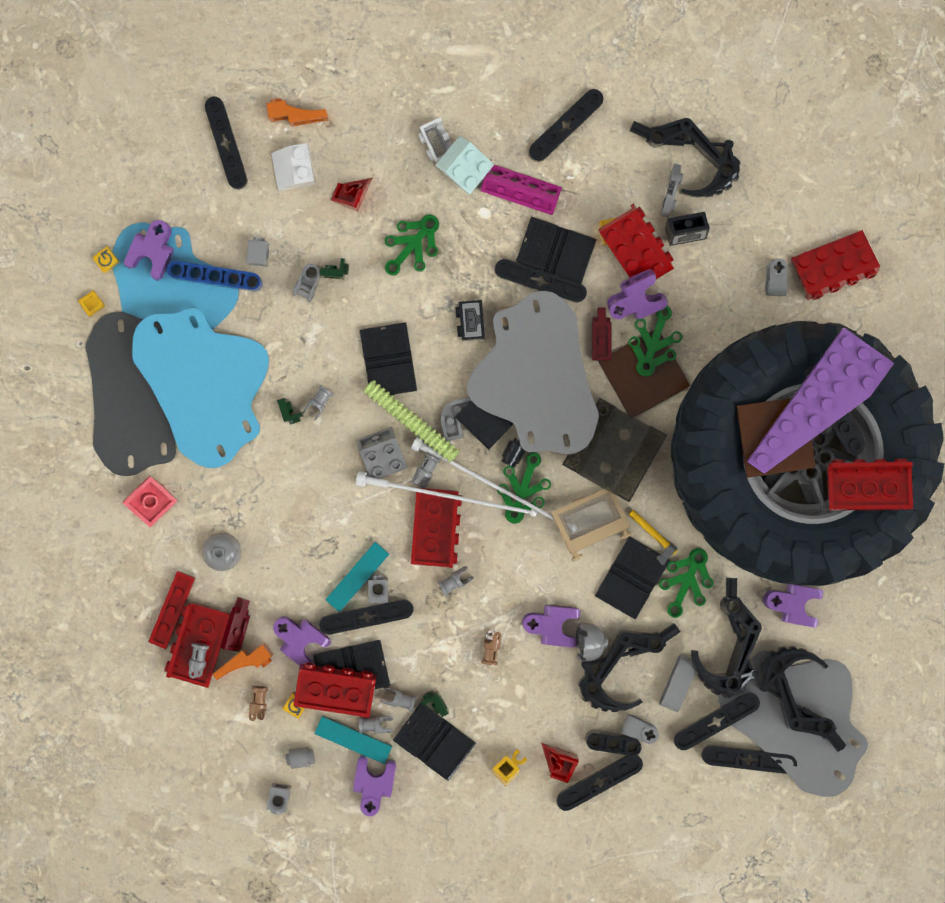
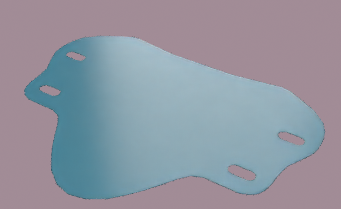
(144, 296)
(201, 383)

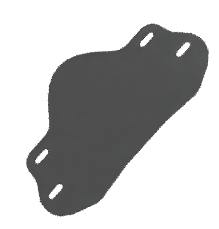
(124, 404)

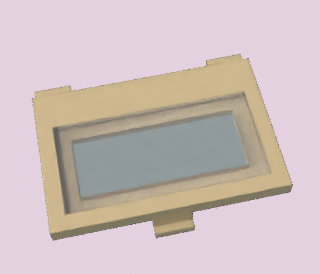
(590, 521)

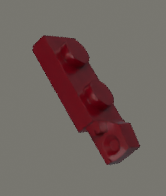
(601, 336)
(236, 626)

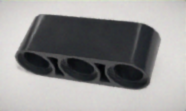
(620, 748)

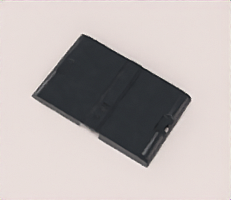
(556, 250)
(389, 358)
(483, 425)
(631, 578)
(360, 658)
(434, 741)

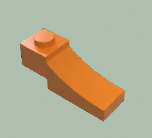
(279, 110)
(258, 657)

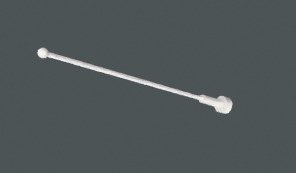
(419, 445)
(363, 479)

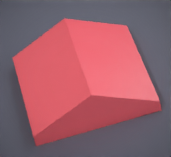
(150, 501)

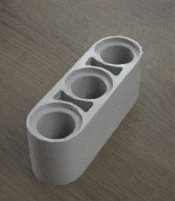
(678, 683)

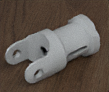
(319, 400)
(424, 473)
(454, 582)
(197, 661)
(401, 700)
(374, 724)

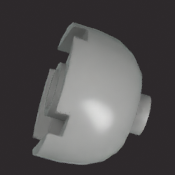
(221, 551)
(590, 642)

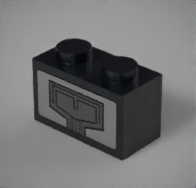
(687, 228)
(471, 320)

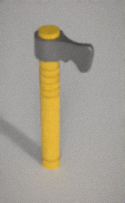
(670, 548)

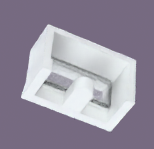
(436, 139)

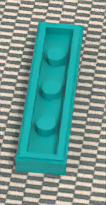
(357, 576)
(353, 739)

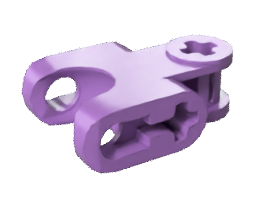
(152, 246)
(633, 297)
(793, 603)
(550, 625)
(298, 637)
(373, 786)

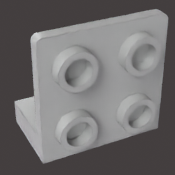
(381, 453)

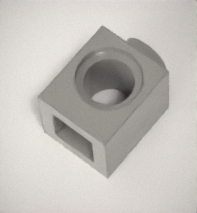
(258, 252)
(378, 598)
(278, 790)

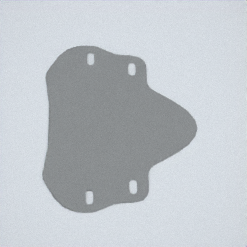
(538, 376)
(826, 694)

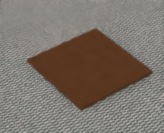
(641, 392)
(754, 424)

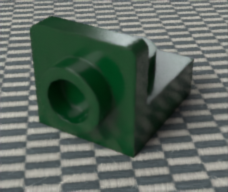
(332, 272)
(286, 409)
(439, 705)

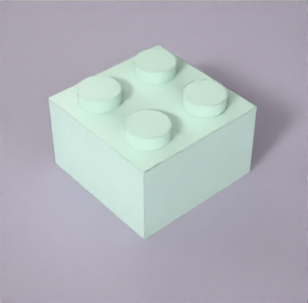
(464, 164)

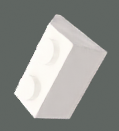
(293, 167)

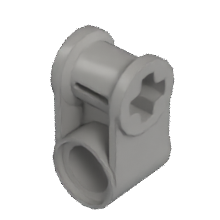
(776, 281)
(307, 283)
(636, 727)

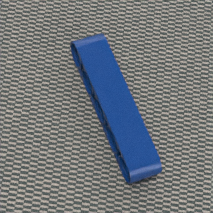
(205, 276)

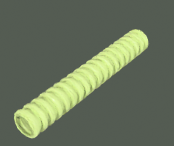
(411, 421)

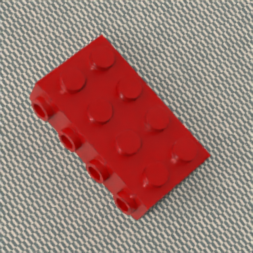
(636, 245)
(836, 265)
(870, 485)
(435, 529)
(201, 626)
(334, 689)

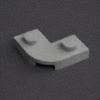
(669, 202)
(450, 425)

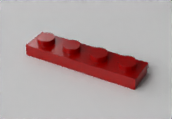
(171, 609)

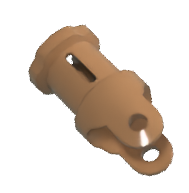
(491, 647)
(258, 703)

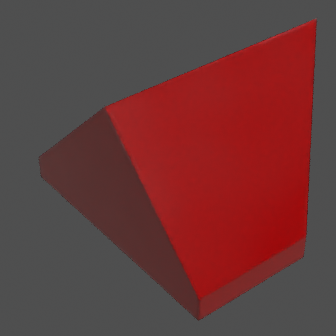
(351, 193)
(560, 762)

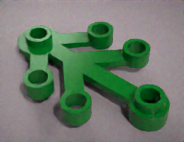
(413, 242)
(653, 344)
(523, 490)
(687, 579)

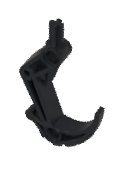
(687, 128)
(747, 631)
(640, 644)
(791, 715)

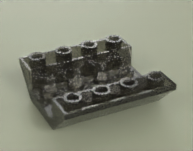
(628, 457)

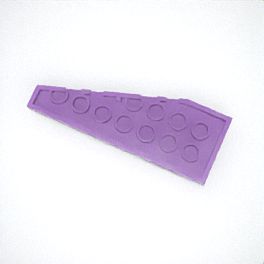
(834, 387)

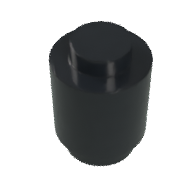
(513, 453)

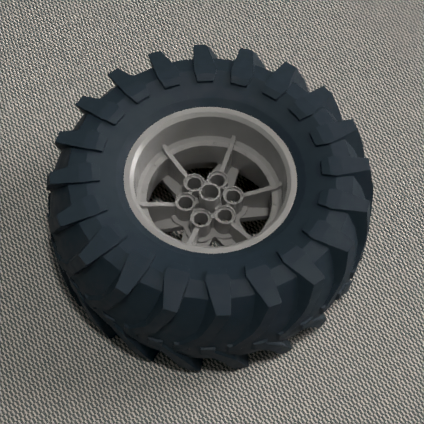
(745, 516)

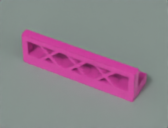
(519, 191)

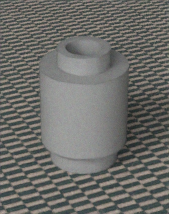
(300, 757)

